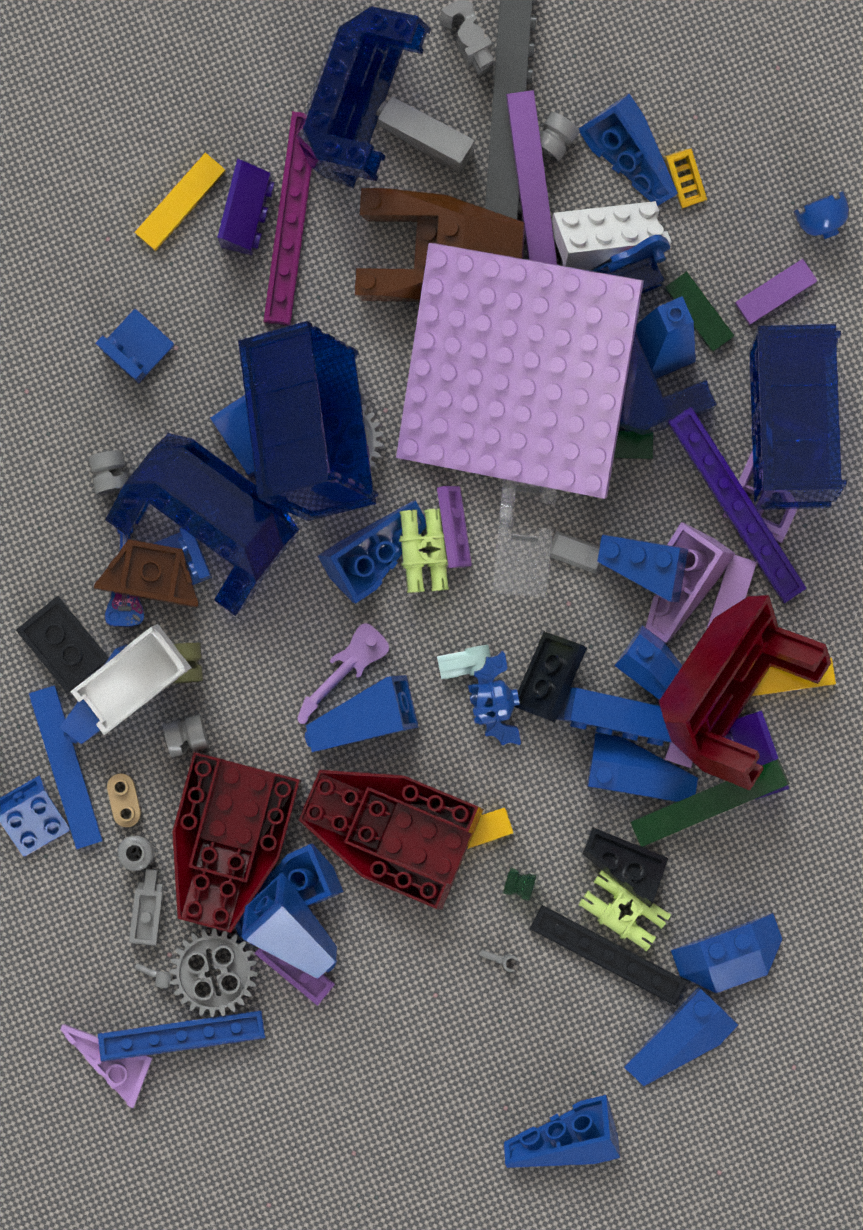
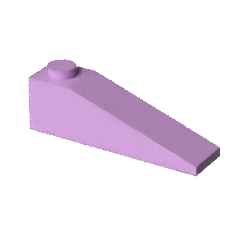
(703, 568)

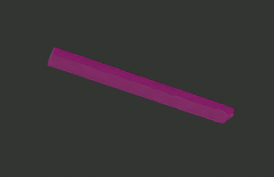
(288, 231)

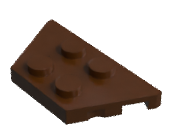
(149, 573)

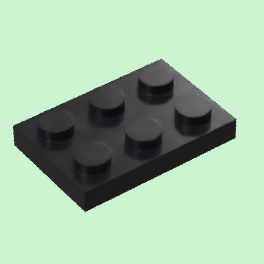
(62, 644)
(550, 676)

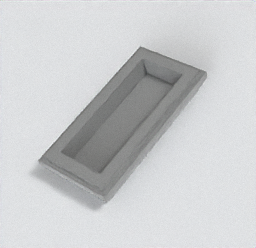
(575, 552)

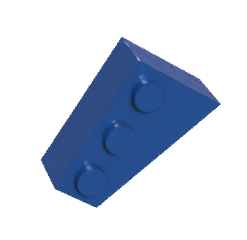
(646, 563)

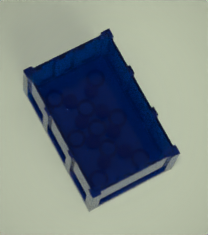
(795, 417)
(306, 422)

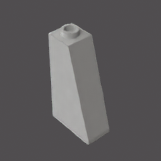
(426, 134)

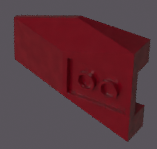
(393, 830)
(227, 837)

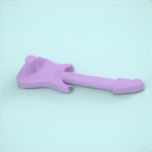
(365, 647)

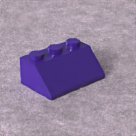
(245, 208)
(754, 733)

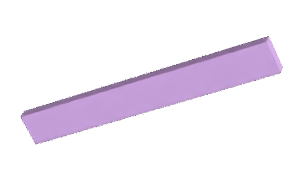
(731, 591)

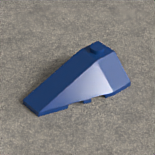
(628, 144)
(368, 555)
(649, 662)
(633, 770)
(309, 875)
(686, 1035)
(575, 1138)

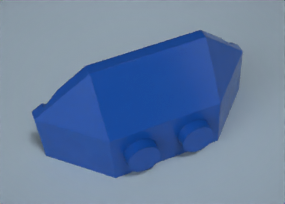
(730, 955)

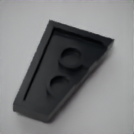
(626, 863)

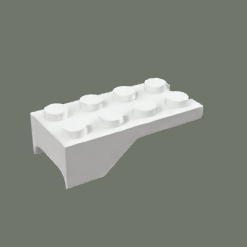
(596, 234)
(132, 678)

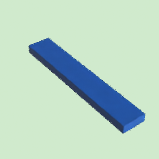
(66, 768)
(181, 1036)

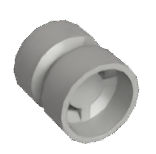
(557, 134)
(108, 471)
(185, 735)

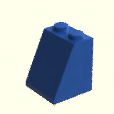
(234, 429)

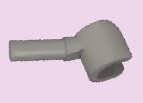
(499, 959)
(162, 978)

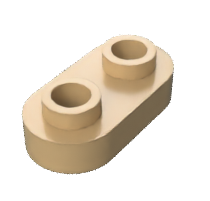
(124, 800)

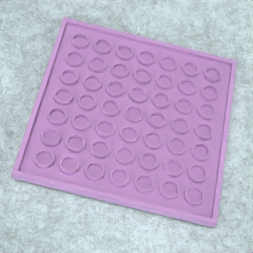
(519, 369)

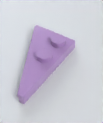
(122, 1075)

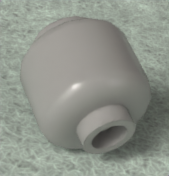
(126, 854)

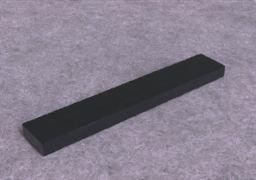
(608, 955)

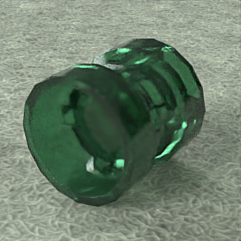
(519, 884)

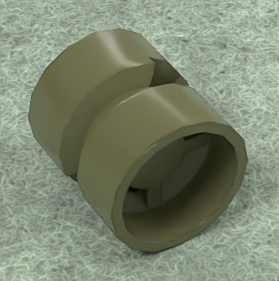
(192, 655)

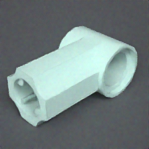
(463, 662)

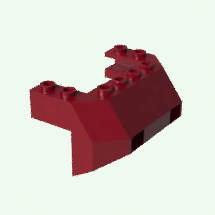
(722, 678)

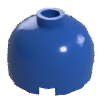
(824, 216)

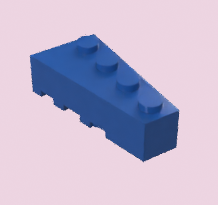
(615, 714)

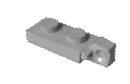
(147, 910)

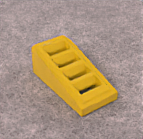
(694, 174)

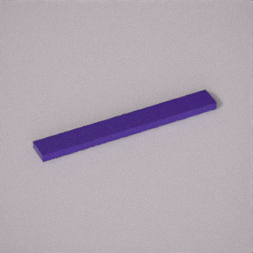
(736, 505)

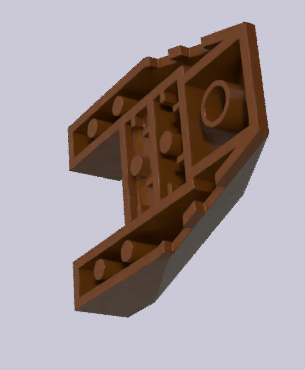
(439, 221)

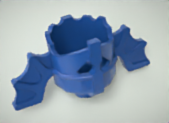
(494, 701)

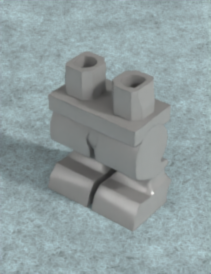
(470, 36)

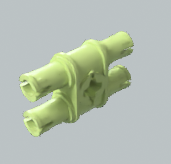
(414, 560)
(625, 925)

